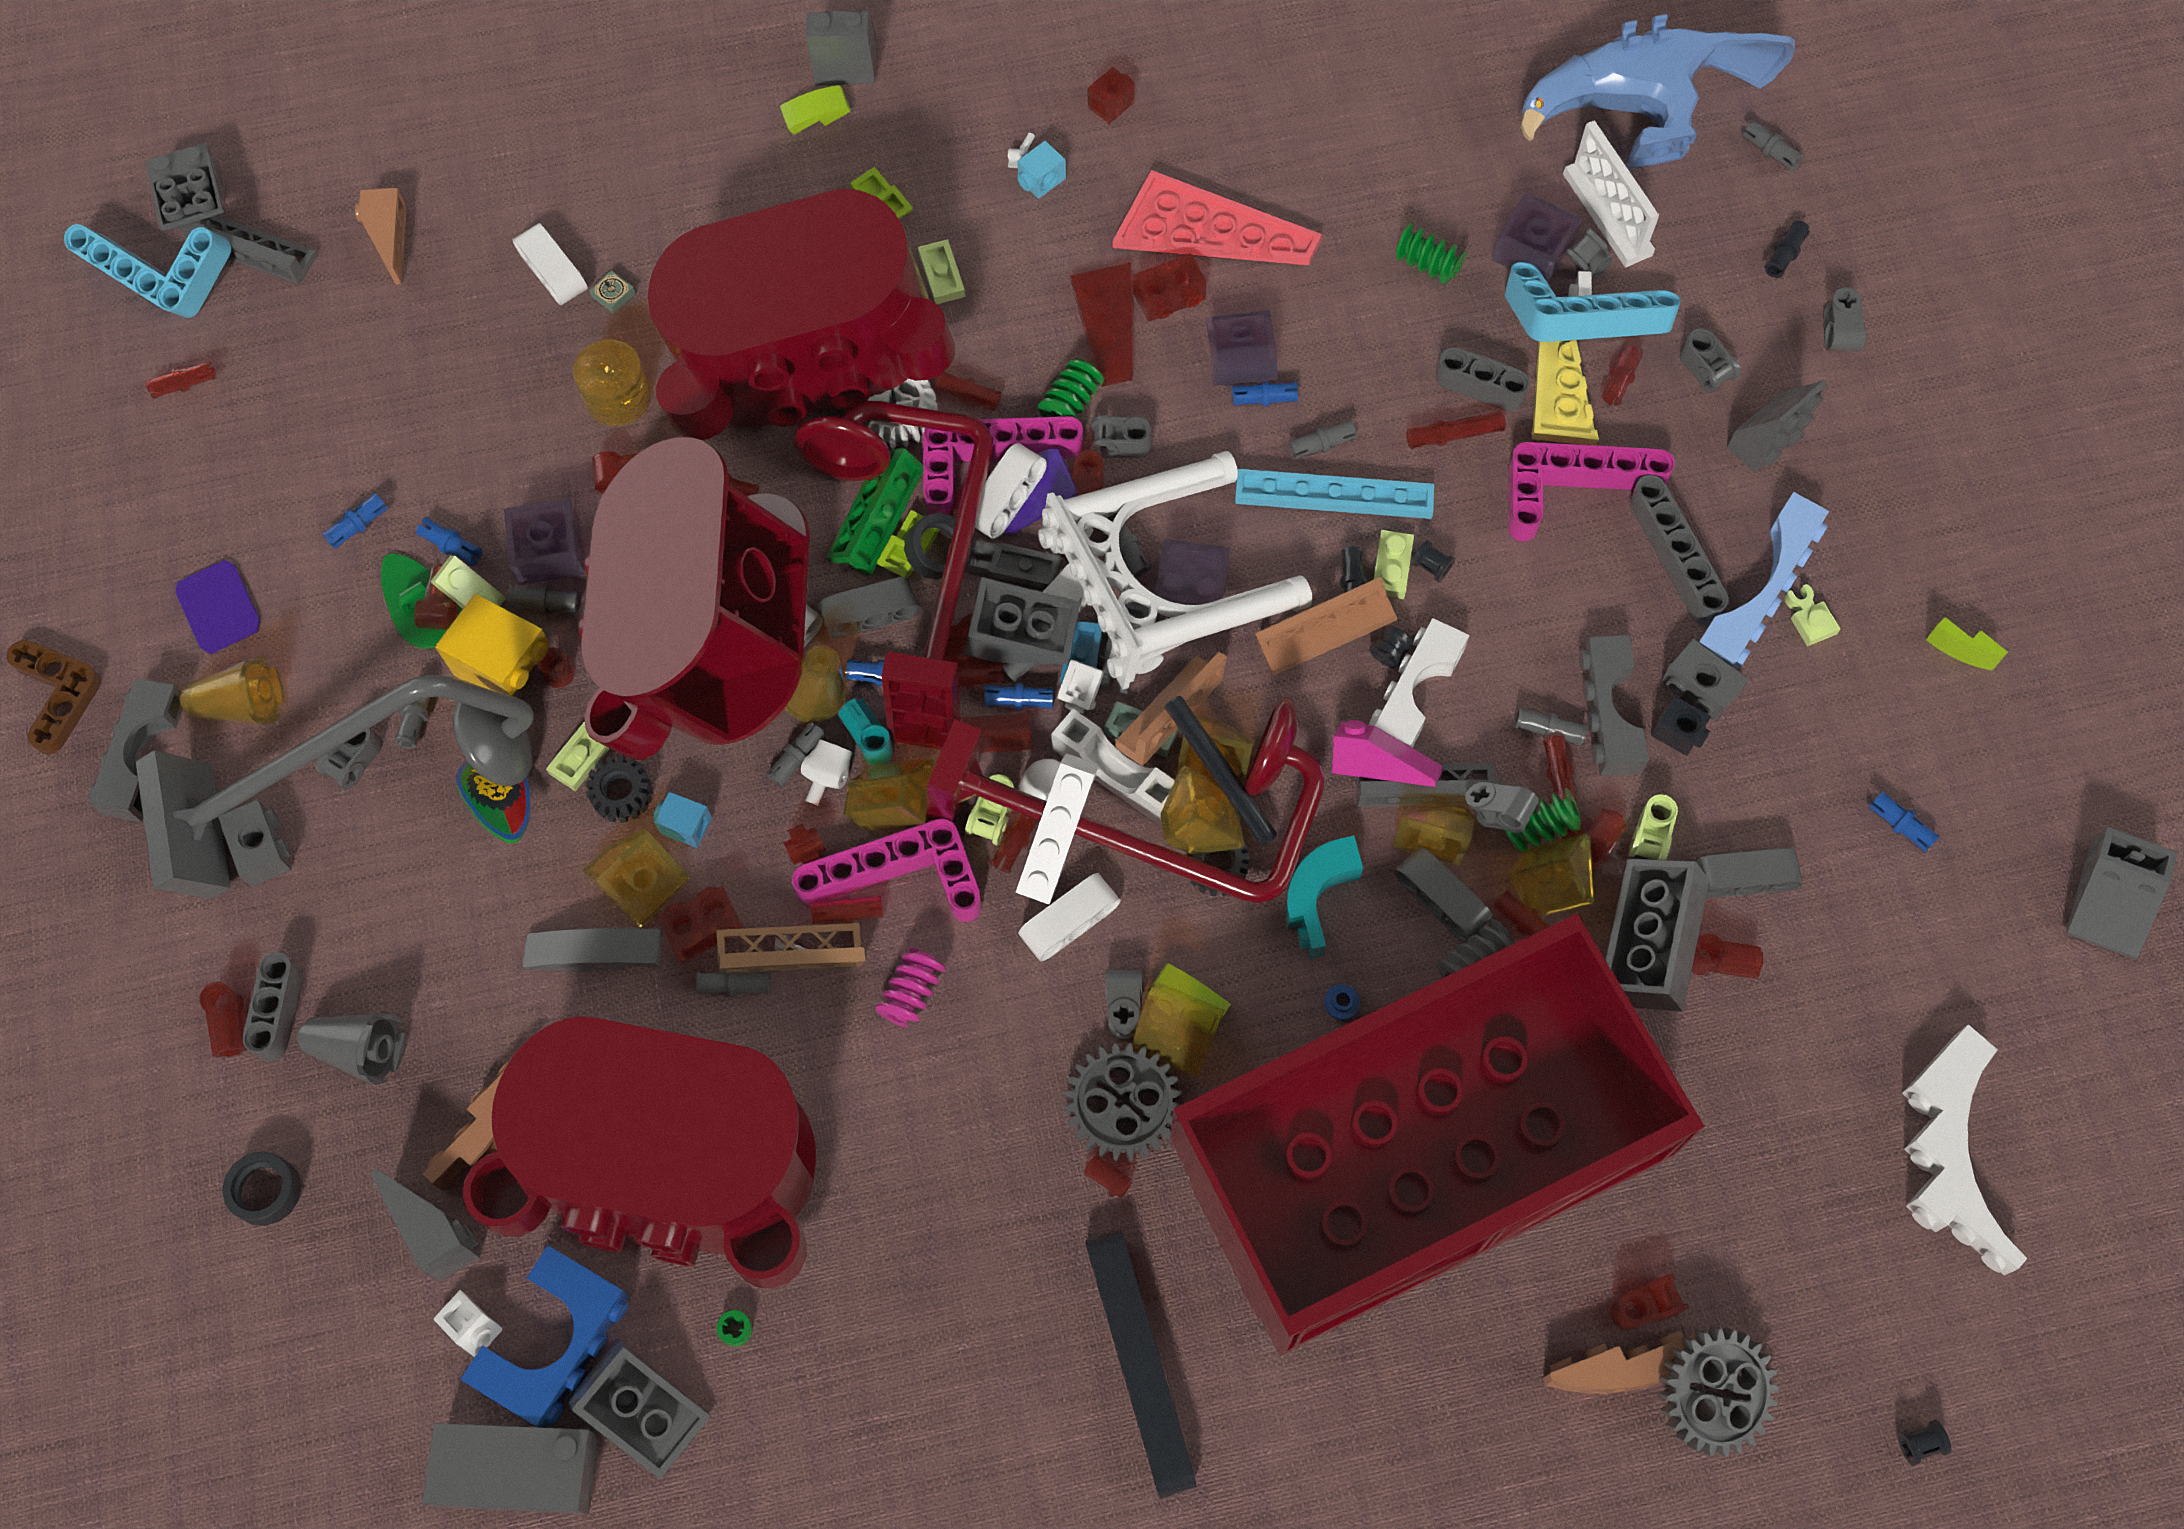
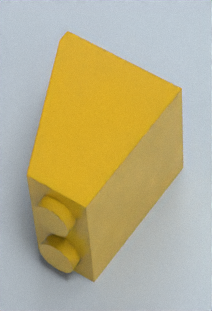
(492, 646)

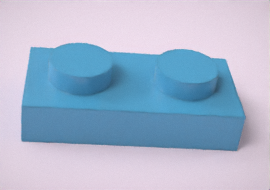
(1084, 646)

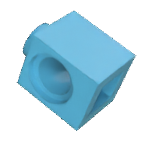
(1041, 170)

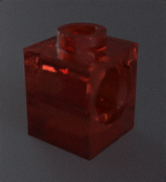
(1111, 95)

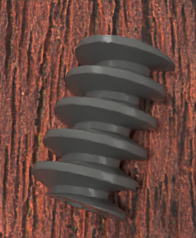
(1479, 946)

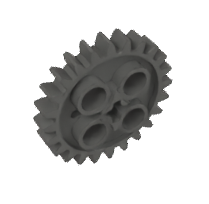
(1101, 1127)
(1711, 1426)

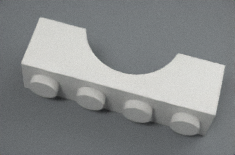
(1436, 655)
(1137, 785)
(1057, 828)

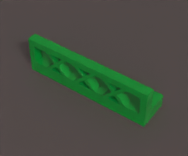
(877, 512)

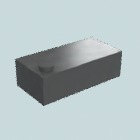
(1657, 931)
(510, 1468)

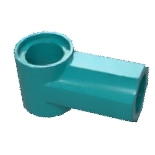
(866, 731)

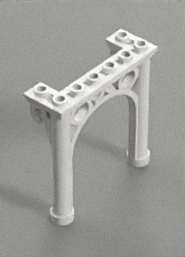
(1136, 641)

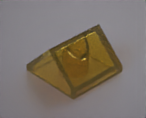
(1555, 875)

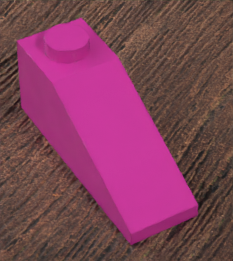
(1374, 754)

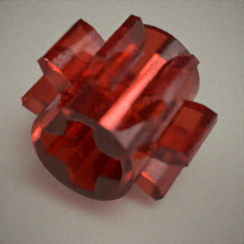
(803, 845)

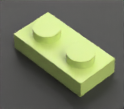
(941, 271)
(1394, 562)
(462, 583)
(577, 759)

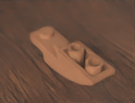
(470, 1142)
(1610, 1372)

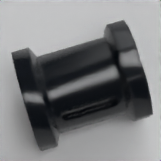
(1433, 561)
(1924, 1442)

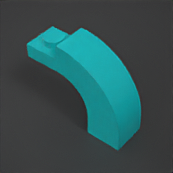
(1321, 869)

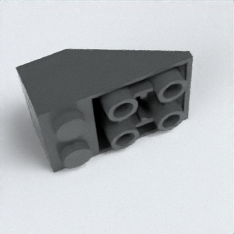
(186, 186)
(1776, 426)
(2120, 891)

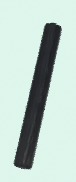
(1220, 770)

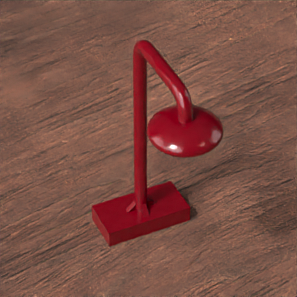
(917, 690)
(960, 778)

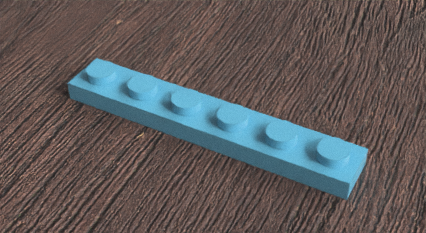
(1335, 493)

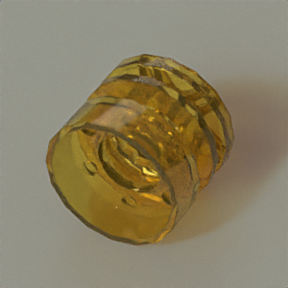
(612, 382)

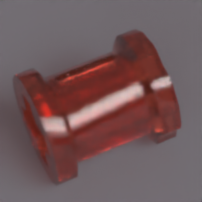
(556, 668)

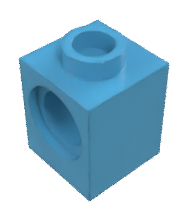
(682, 819)

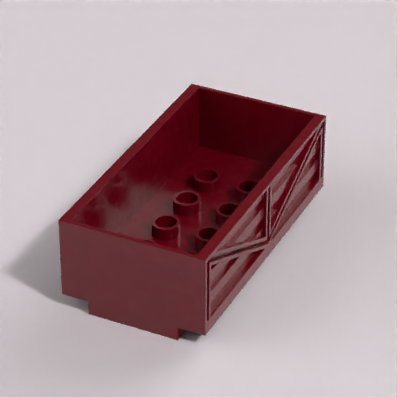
(1430, 1132)

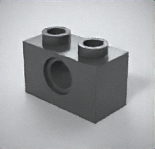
(1700, 663)
(242, 829)

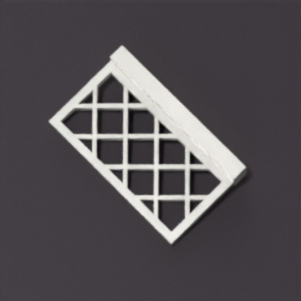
(1610, 205)

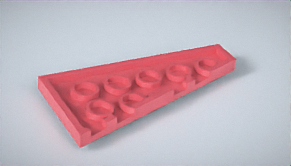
(1187, 220)

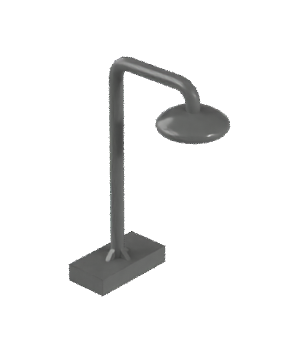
(184, 806)

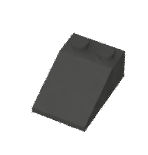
(1020, 625)
(433, 1238)
(638, 1408)

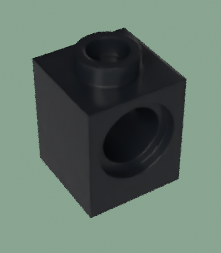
(1682, 713)

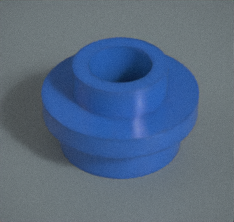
(1340, 1012)

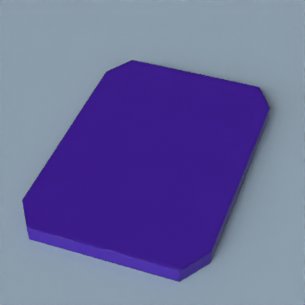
(1055, 479)
(217, 607)

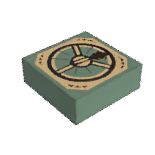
(612, 292)

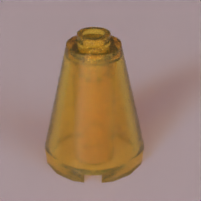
(820, 686)
(238, 693)

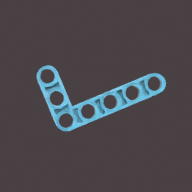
(180, 290)
(1585, 316)

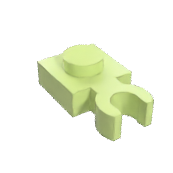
(1811, 619)

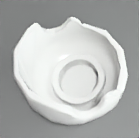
(1040, 778)

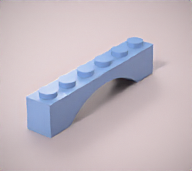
(1790, 536)

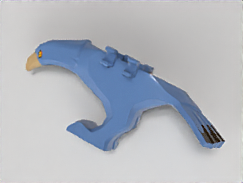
(1654, 79)

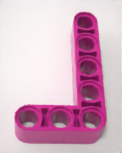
(1015, 429)
(1573, 474)
(895, 865)

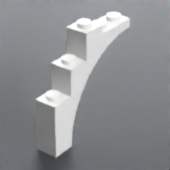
(1941, 1147)

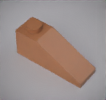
(384, 221)

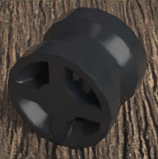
(1390, 646)

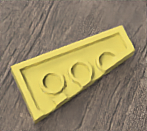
(1561, 396)

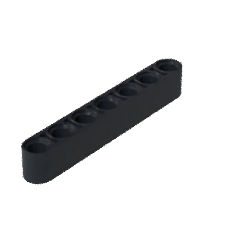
(1140, 1364)

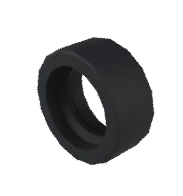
(913, 547)
(242, 1170)

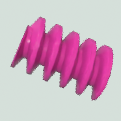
(909, 987)

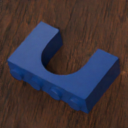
(540, 1392)

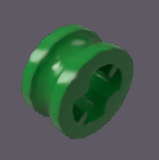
(729, 1339)

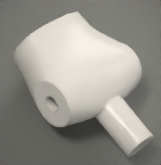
(825, 767)

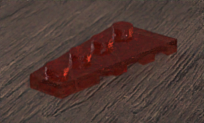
(1106, 315)

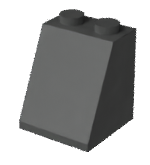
(841, 47)

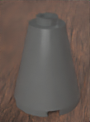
(357, 1044)

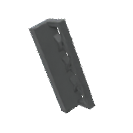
(256, 253)
(1443, 794)

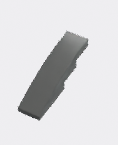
(592, 949)

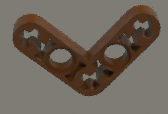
(64, 682)

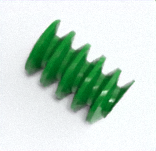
(1429, 255)
(1071, 390)
(1547, 820)

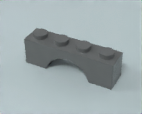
(148, 711)
(1618, 744)

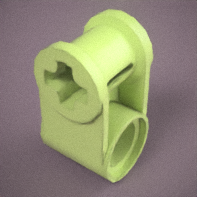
(989, 818)
(1654, 836)

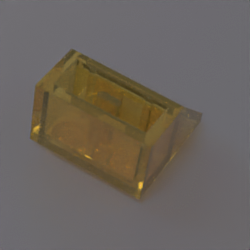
(889, 794)

